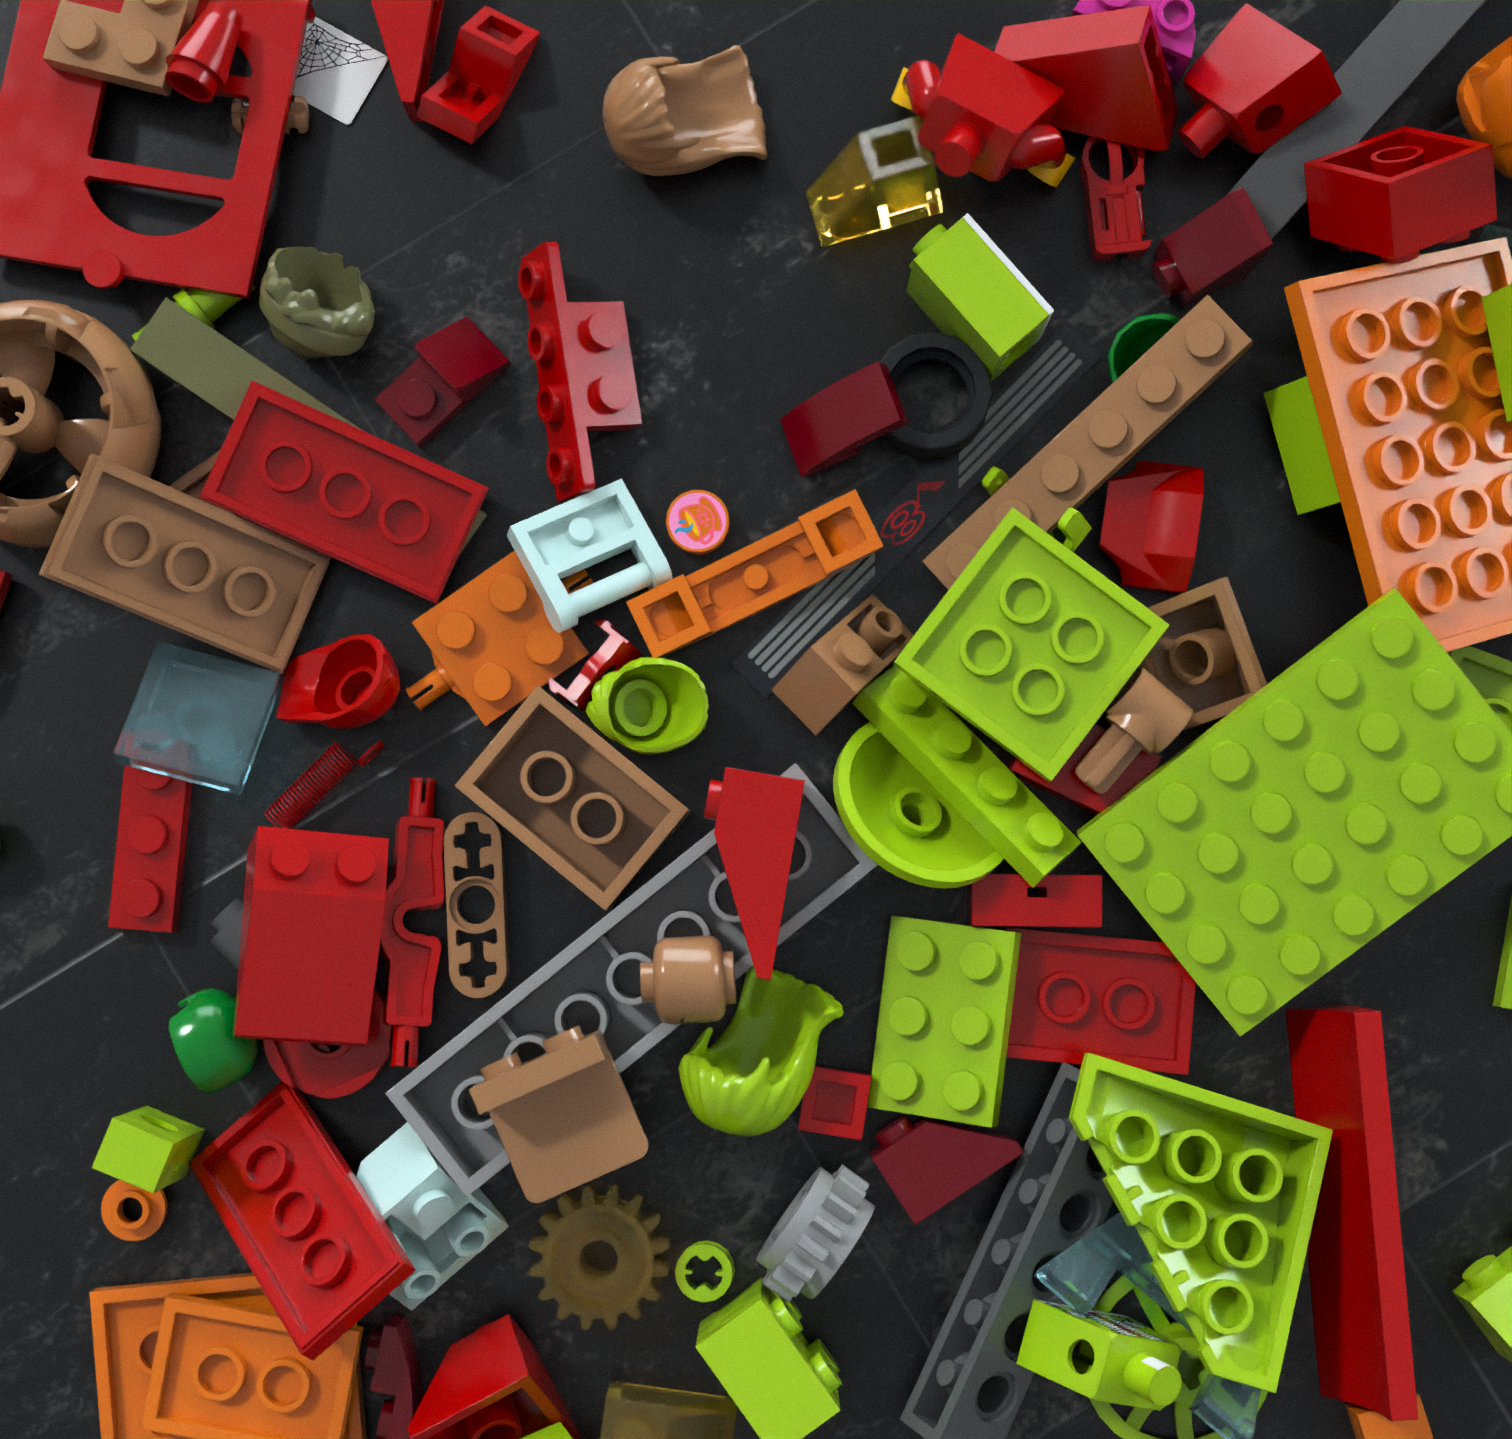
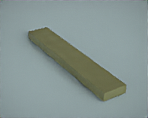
(218, 367)

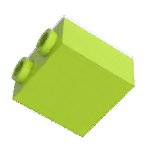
(977, 294)

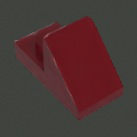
(443, 379)

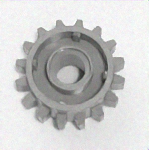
(815, 1233)

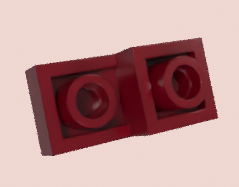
(842, 418)
(396, 1373)

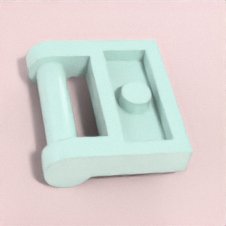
(580, 536)

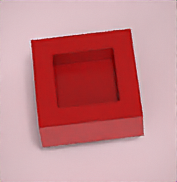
(835, 1103)

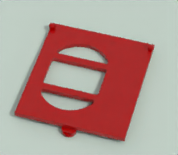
(48, 161)

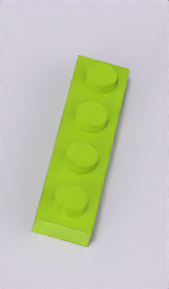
(967, 774)

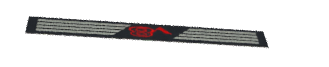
(920, 508)

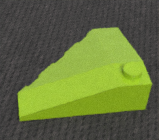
(1216, 1199)

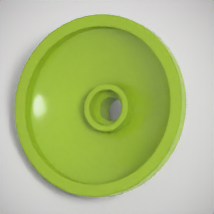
(876, 797)

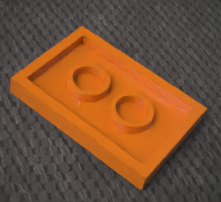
(240, 1376)

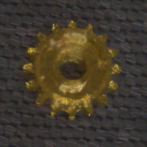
(594, 1292)

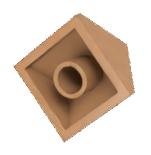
(1205, 652)

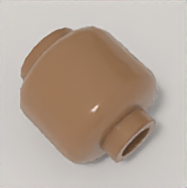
(689, 979)

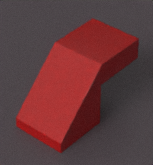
(481, 74)

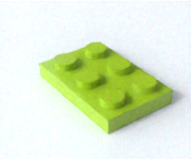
(944, 1020)

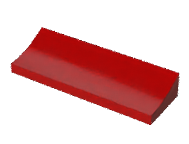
(1356, 1224)

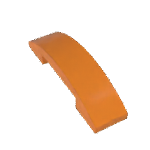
(756, 576)

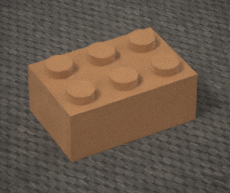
(572, 798)

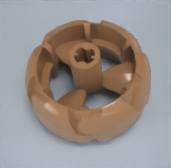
(130, 438)

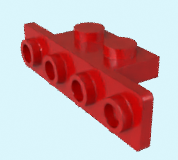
(580, 367)

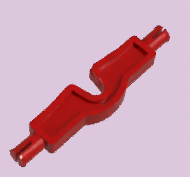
(411, 956)

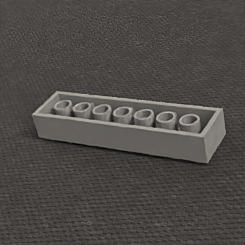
(599, 982)

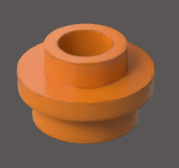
(152, 1217)

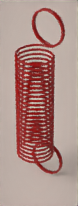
(380, 744)

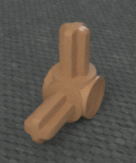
(1141, 718)

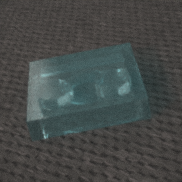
(198, 718)

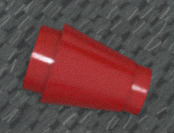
(205, 54)

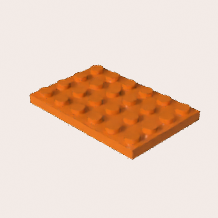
(1418, 431)

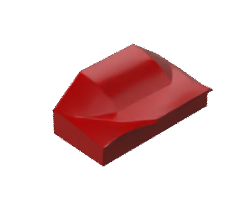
(1154, 525)

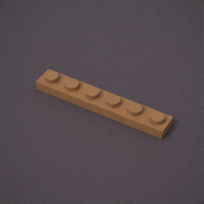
(1104, 433)

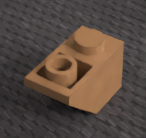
(843, 663)

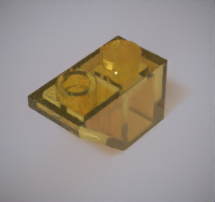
(875, 184)

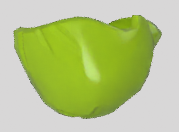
(650, 705)

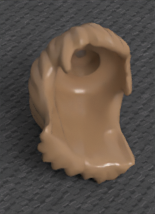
(684, 116)

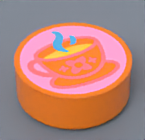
(697, 522)

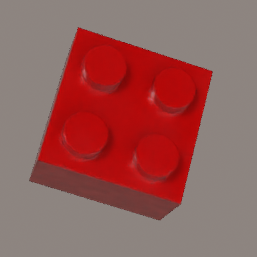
(1401, 193)

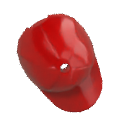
(340, 684)

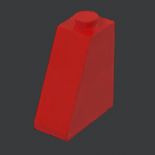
(1109, 71)

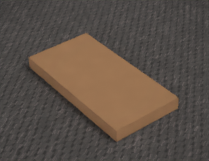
(184, 564)

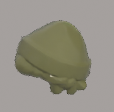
(316, 303)

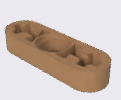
(461, 857)

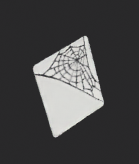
(336, 71)

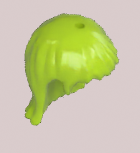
(763, 1057)

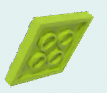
(1031, 644)

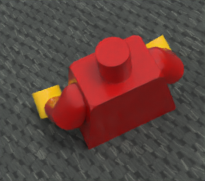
(985, 114)

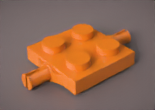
(495, 641)

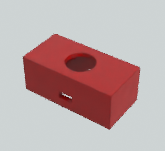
(1062, 901)

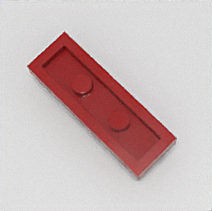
(150, 852)

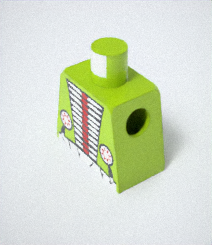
(1129, 1361)

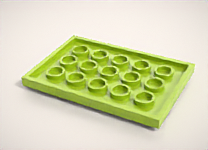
(1313, 813)

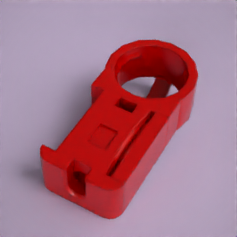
(1115, 204)

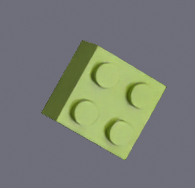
(769, 1365)

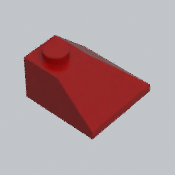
(490, 1389)

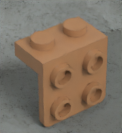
(561, 1114)

